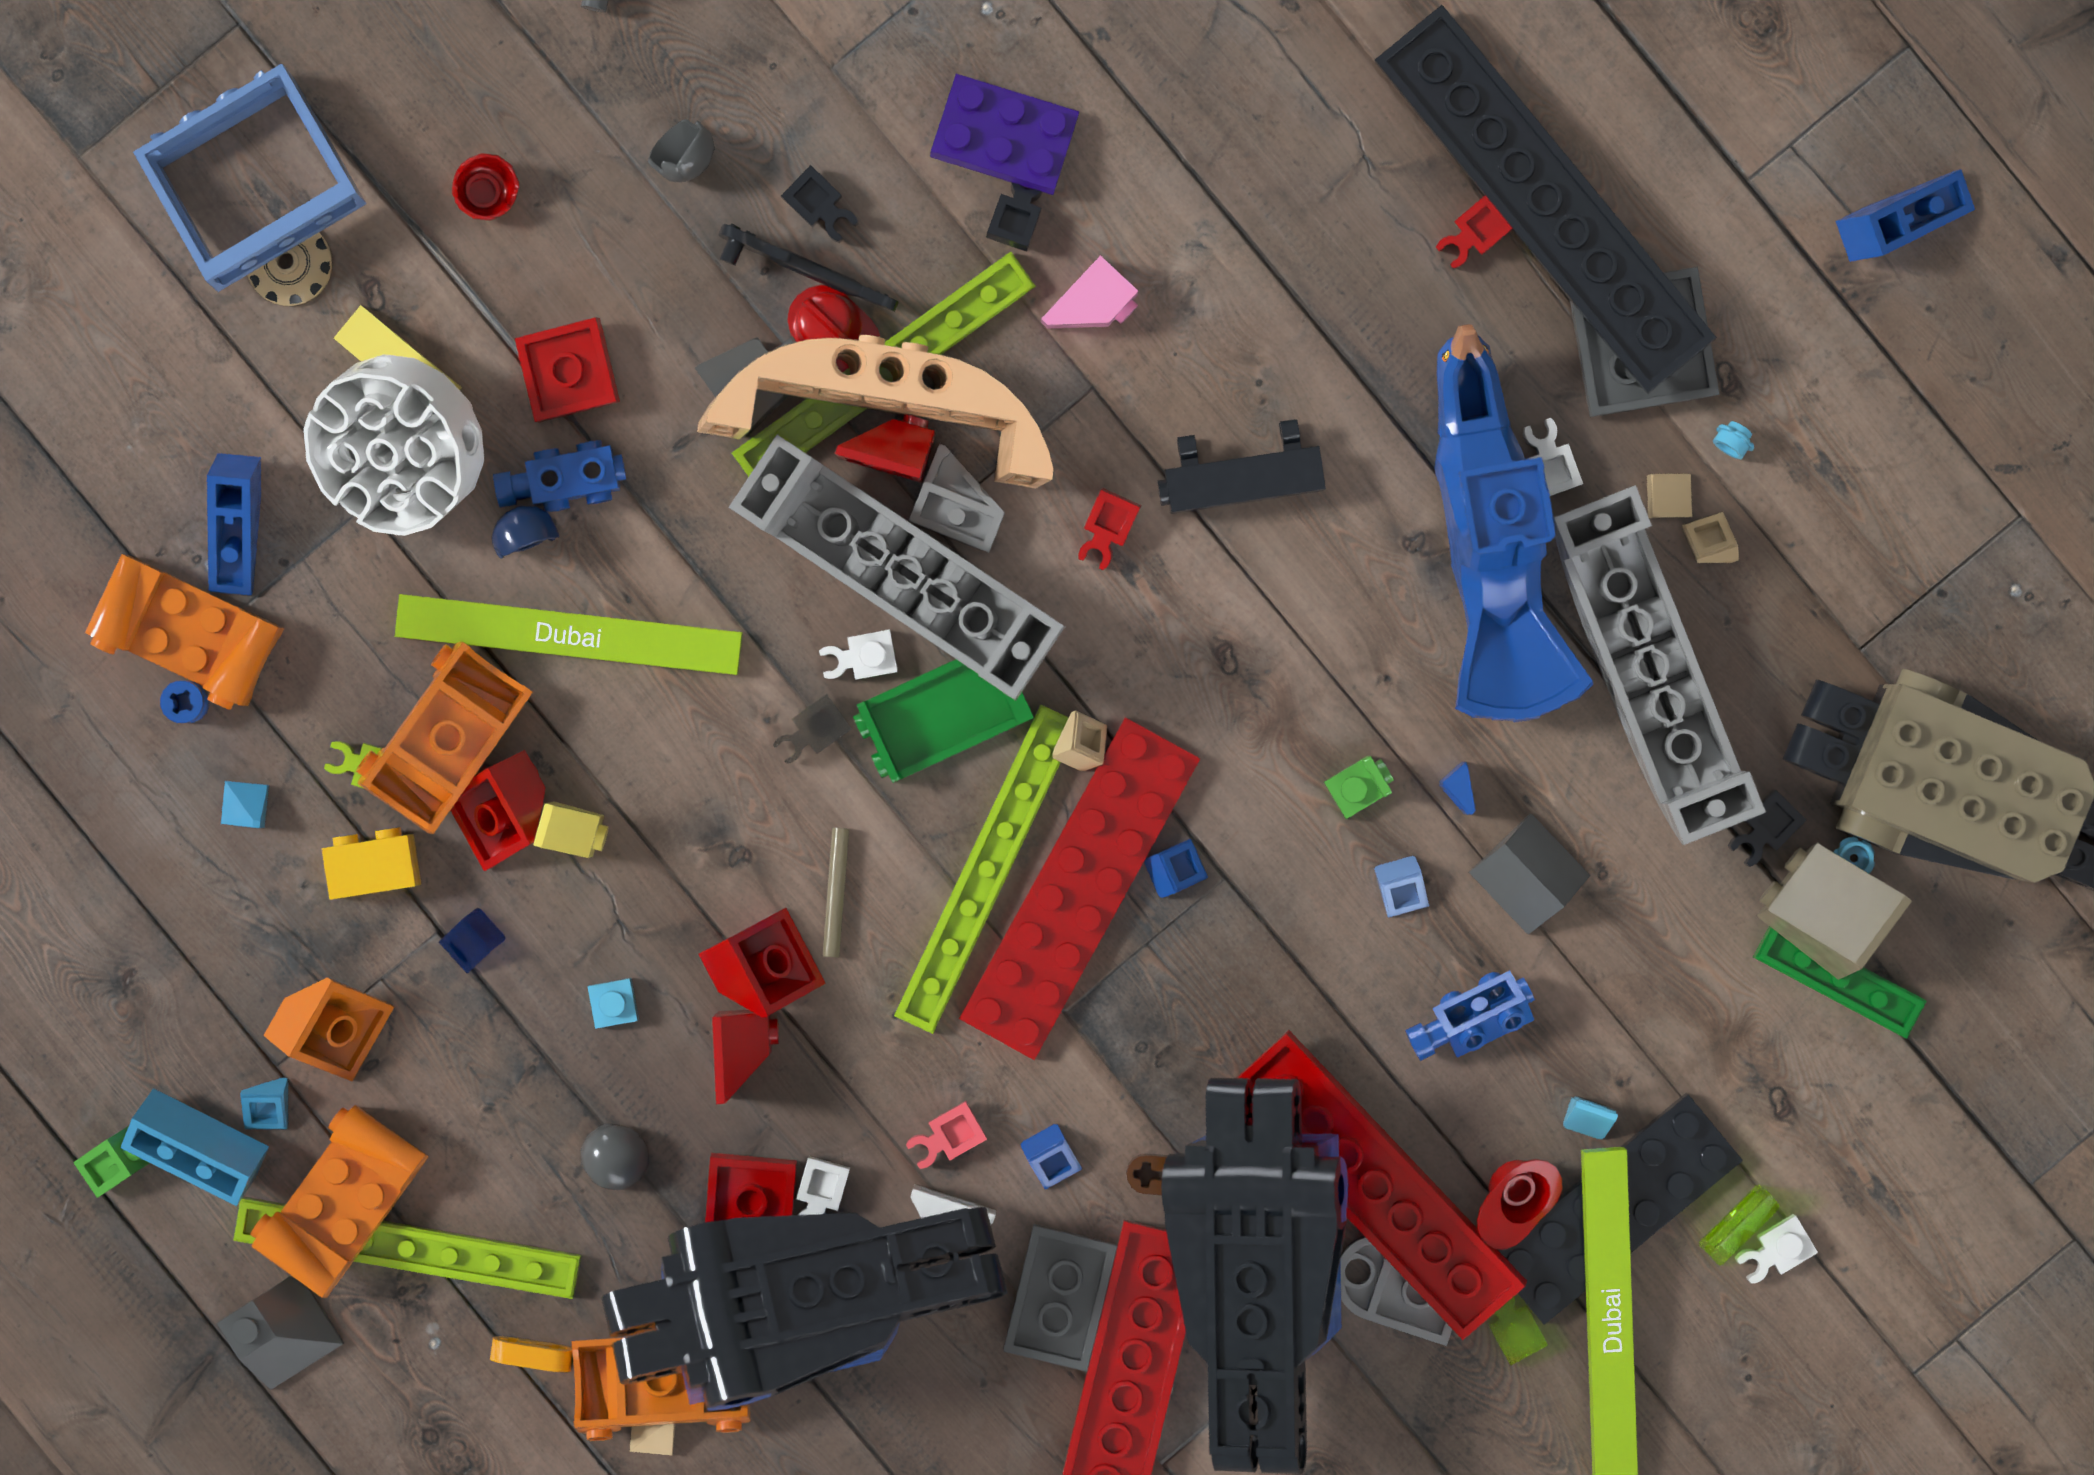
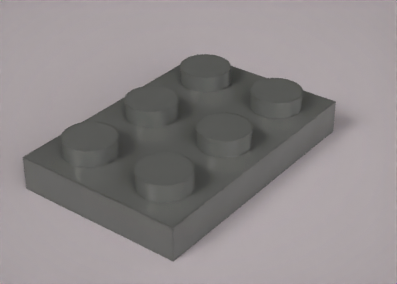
(1060, 1297)

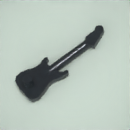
(739, 239)

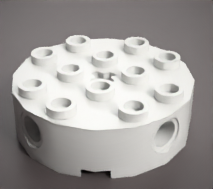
(394, 444)

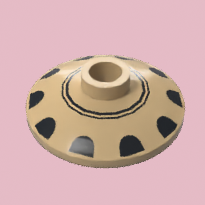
(302, 280)

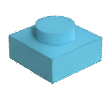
(613, 1003)

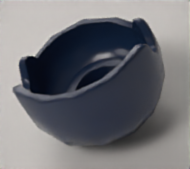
(522, 530)

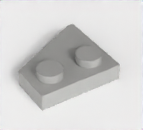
(956, 504)

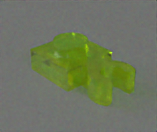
(1517, 1332)

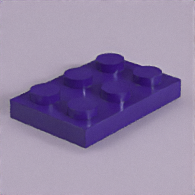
(1004, 134)

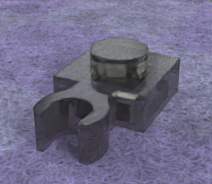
(818, 726)

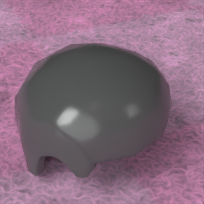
(683, 152)
(614, 1157)

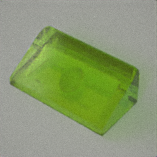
(1739, 1224)

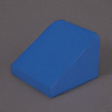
(1459, 789)
(1175, 868)
(1050, 1156)

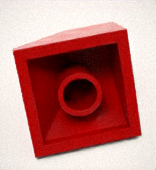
(892, 448)
(501, 809)
(763, 965)
(740, 1047)

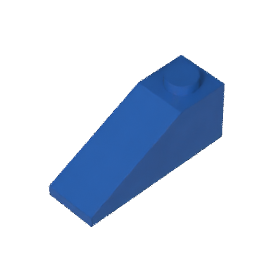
(1904, 216)
(233, 522)

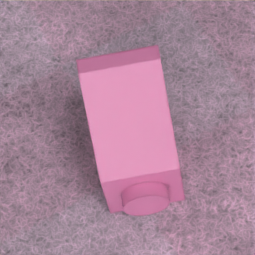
(1094, 300)

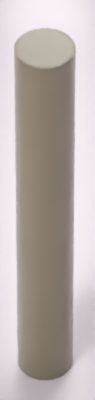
(835, 892)

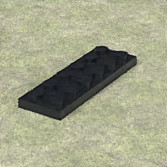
(1667, 1170)

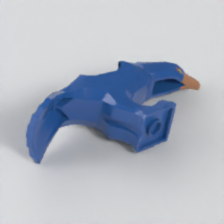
(1497, 537)

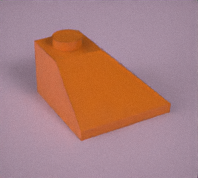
(329, 1026)

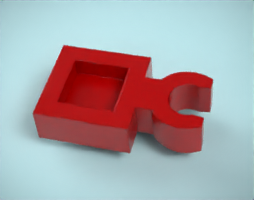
(1480, 227)
(1110, 522)

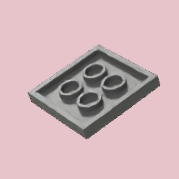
(1613, 388)

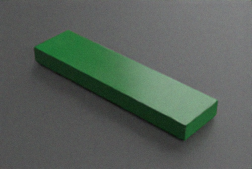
(1860, 991)

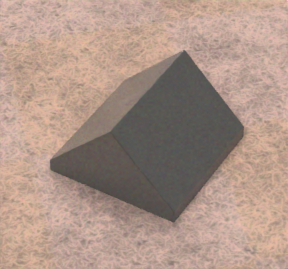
(1530, 874)

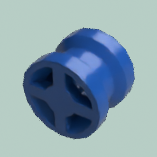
(192, 705)

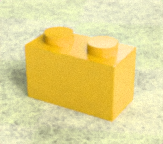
(371, 865)

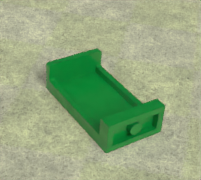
(935, 718)

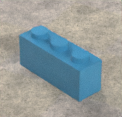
(194, 1147)

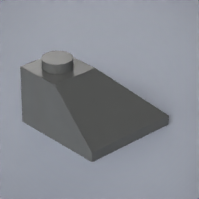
(280, 1332)

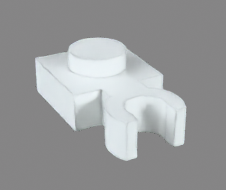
(1559, 463)
(868, 656)
(822, 1185)
(1783, 1246)

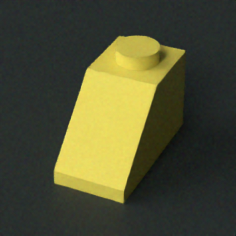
(570, 830)

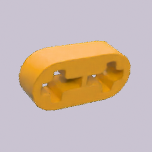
(531, 1354)

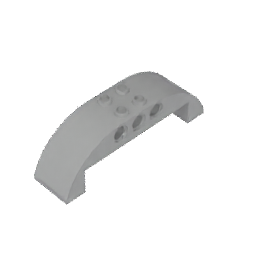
(897, 566)
(1652, 667)

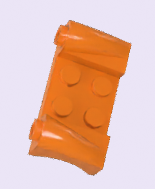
(183, 631)
(444, 737)
(339, 1201)
(607, 1405)

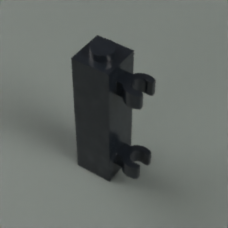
(1242, 479)

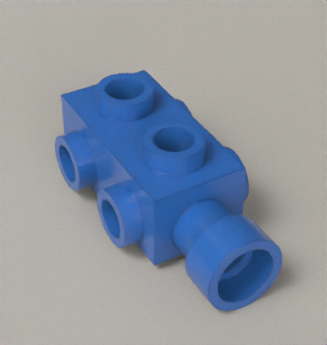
(571, 478)
(1475, 1016)

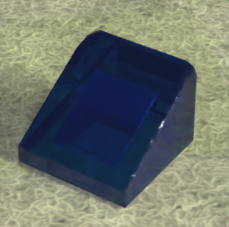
(472, 940)

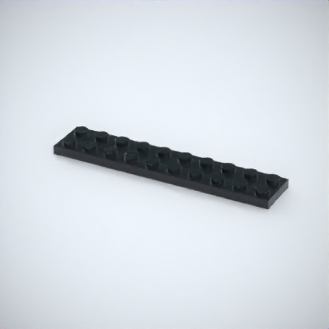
(1545, 199)

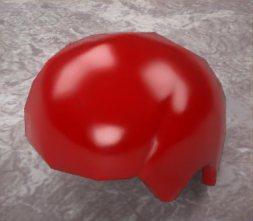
(485, 187)

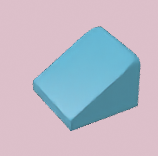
(1589, 1118)

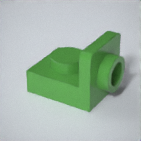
(1359, 785)
(108, 1164)

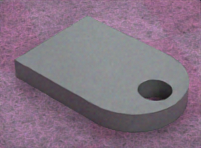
(1389, 1297)

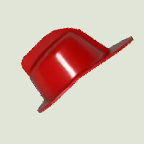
(827, 313)
(1517, 1201)

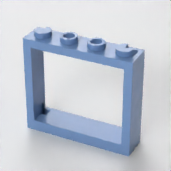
(283, 233)

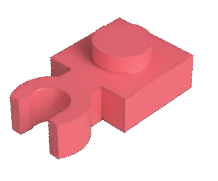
(953, 1132)

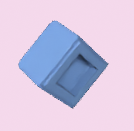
(1401, 886)

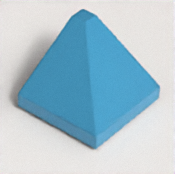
(244, 804)
(266, 1105)

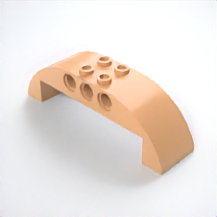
(960, 395)

